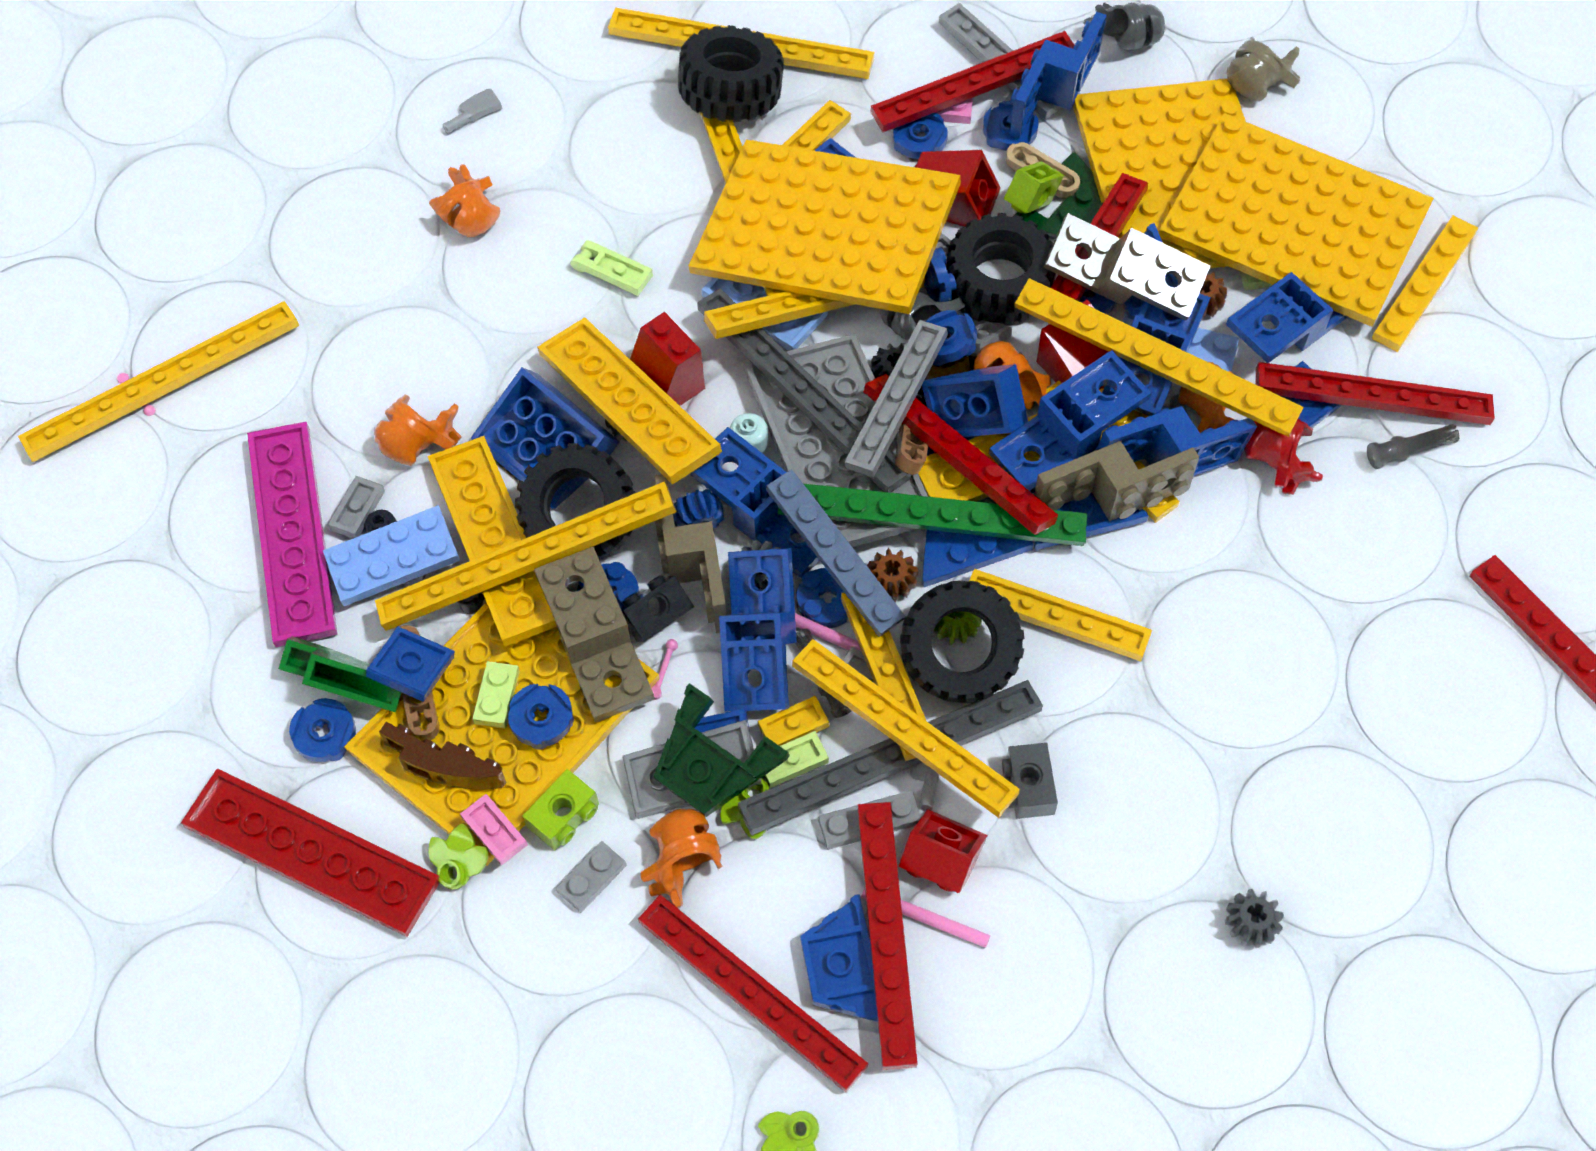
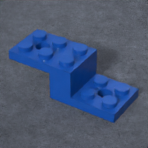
(1056, 74)
(1294, 311)
(1176, 333)
(1071, 419)
(1174, 432)
(746, 493)
(758, 630)

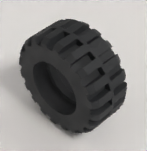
(730, 73)
(997, 239)
(559, 468)
(1005, 637)

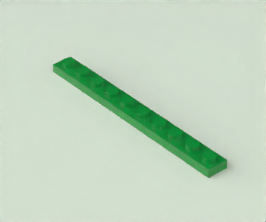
(941, 515)

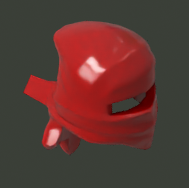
(1281, 455)

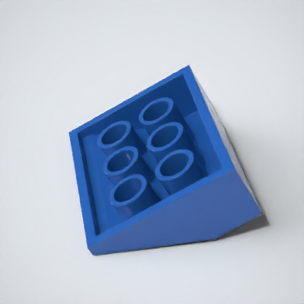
(533, 420)

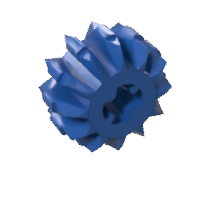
(698, 508)

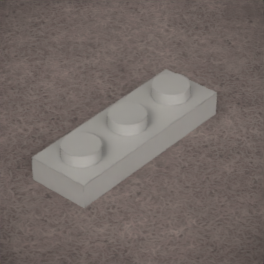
(842, 826)

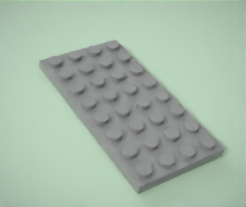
(804, 448)

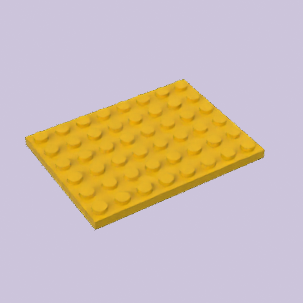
(1155, 138)
(1295, 210)
(826, 226)
(525, 769)

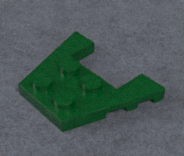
(1082, 204)
(703, 770)

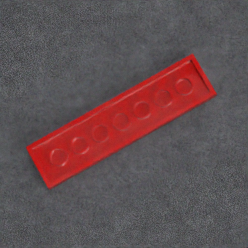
(312, 852)

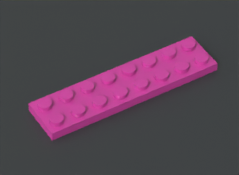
(291, 534)

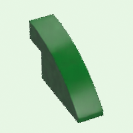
(336, 673)

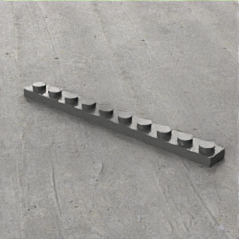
(804, 392)
(883, 759)

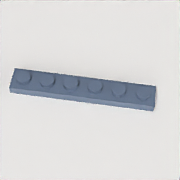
(835, 553)

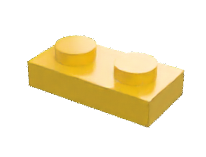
(794, 722)

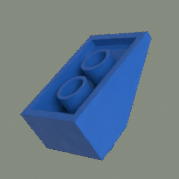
(978, 400)

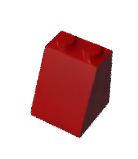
(977, 187)
(1065, 354)
(669, 358)

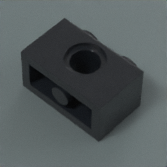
(672, 603)

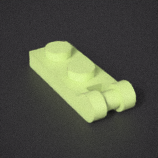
(612, 267)

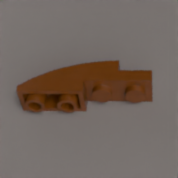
(447, 766)

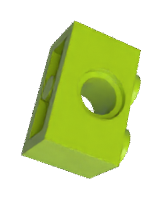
(1033, 187)
(564, 792)

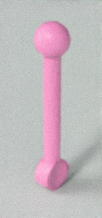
(148, 409)
(671, 646)

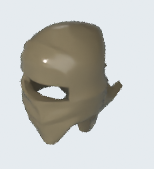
(1261, 69)

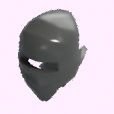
(1132, 24)
(923, 308)

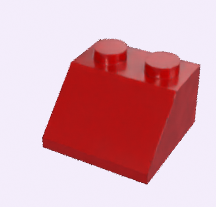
(942, 851)

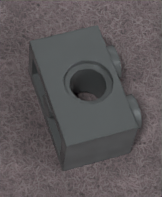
(1032, 762)

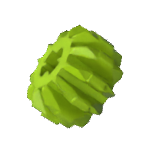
(958, 628)

